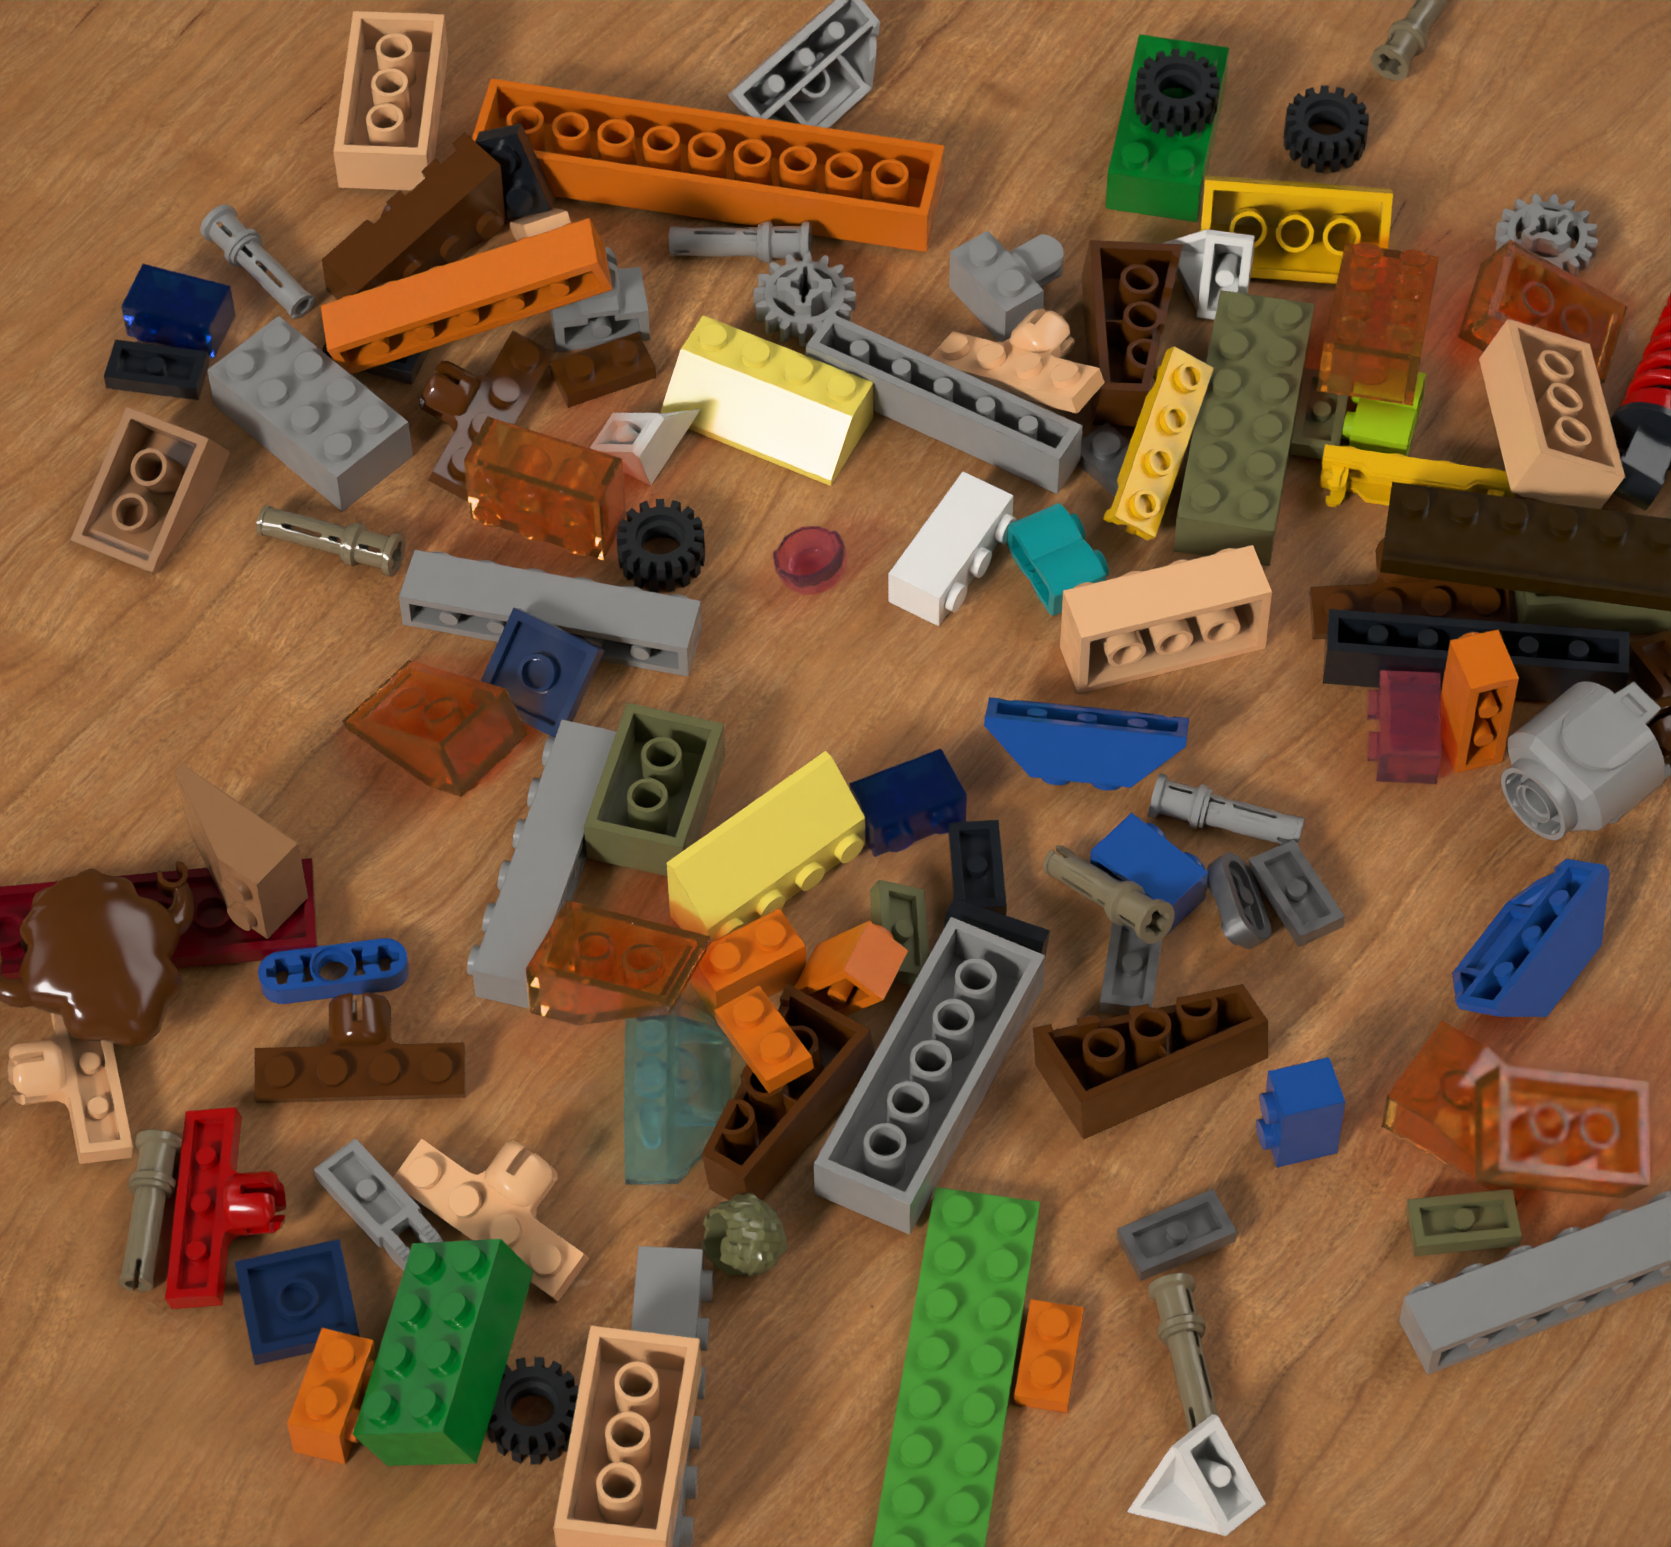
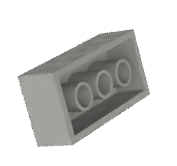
(310, 413)

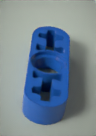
(347, 953)

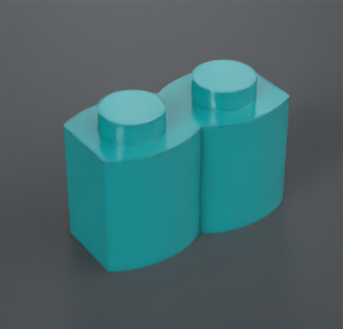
(1054, 554)

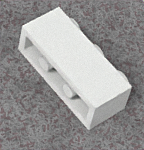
(951, 549)

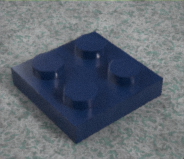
(542, 670)
(293, 1297)

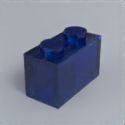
(178, 310)
(909, 802)

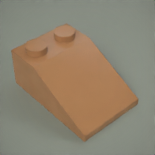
(148, 490)
(247, 857)

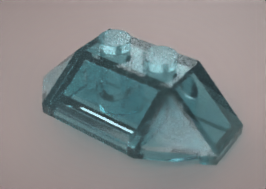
(672, 1092)

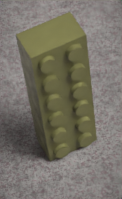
(1244, 426)

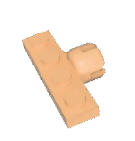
(1027, 363)
(84, 1080)
(496, 1206)

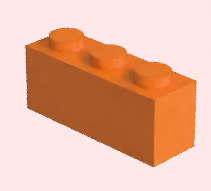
(1477, 700)

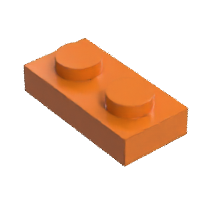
(764, 1039)
(1048, 1356)

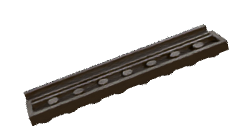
(1528, 546)

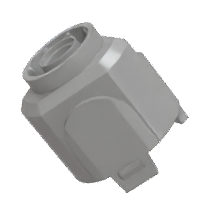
(1584, 760)

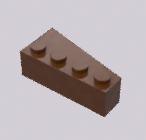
(766, 1131)

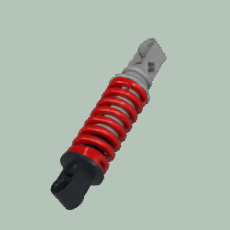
(1644, 420)

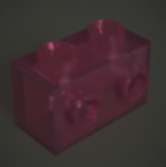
(1406, 727)

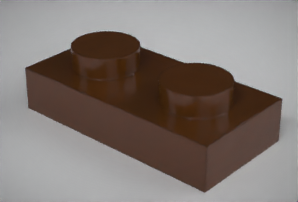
(602, 369)

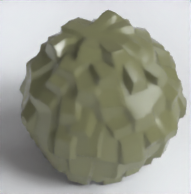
(743, 1236)

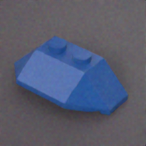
(1084, 742)
(1536, 944)

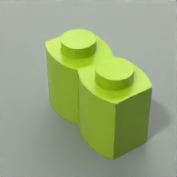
(1382, 424)

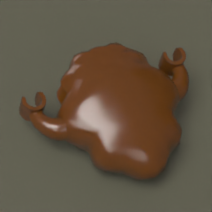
(102, 956)

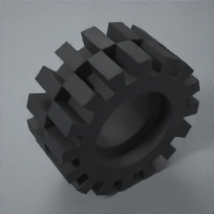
(1326, 109)
(1173, 112)
(656, 523)
(540, 1438)

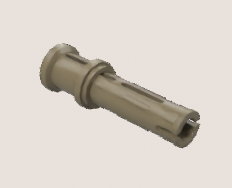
(1406, 39)
(354, 543)
(1122, 901)
(151, 1187)
(1182, 1333)

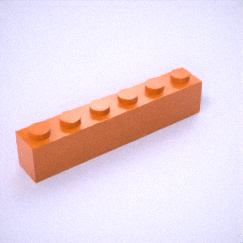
(466, 297)

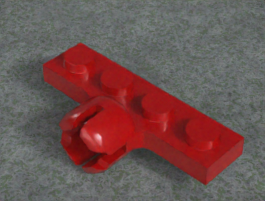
(215, 1207)

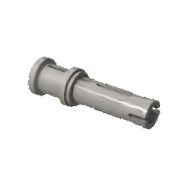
(764, 241)
(291, 295)
(1202, 807)

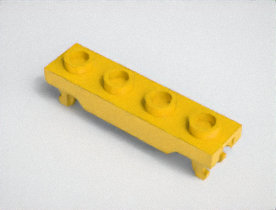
(1159, 443)
(1372, 475)

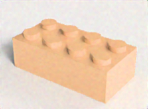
(390, 99)
(1550, 417)
(1165, 619)
(628, 1440)

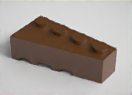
(427, 227)
(1125, 315)
(1150, 1056)

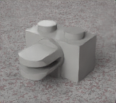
(1003, 284)
(606, 314)

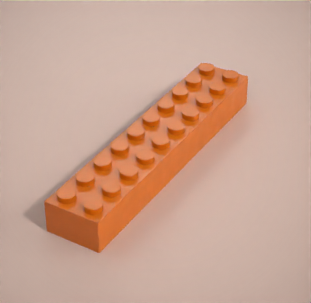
(725, 164)

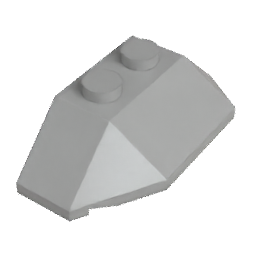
(816, 70)

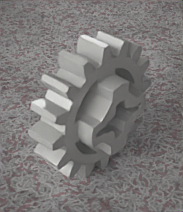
(1549, 230)
(782, 293)

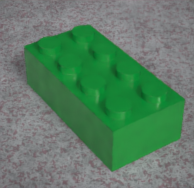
(1156, 171)
(443, 1353)

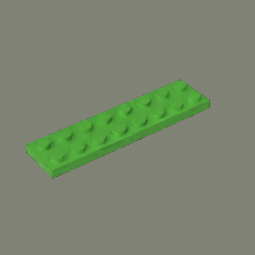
(957, 1371)

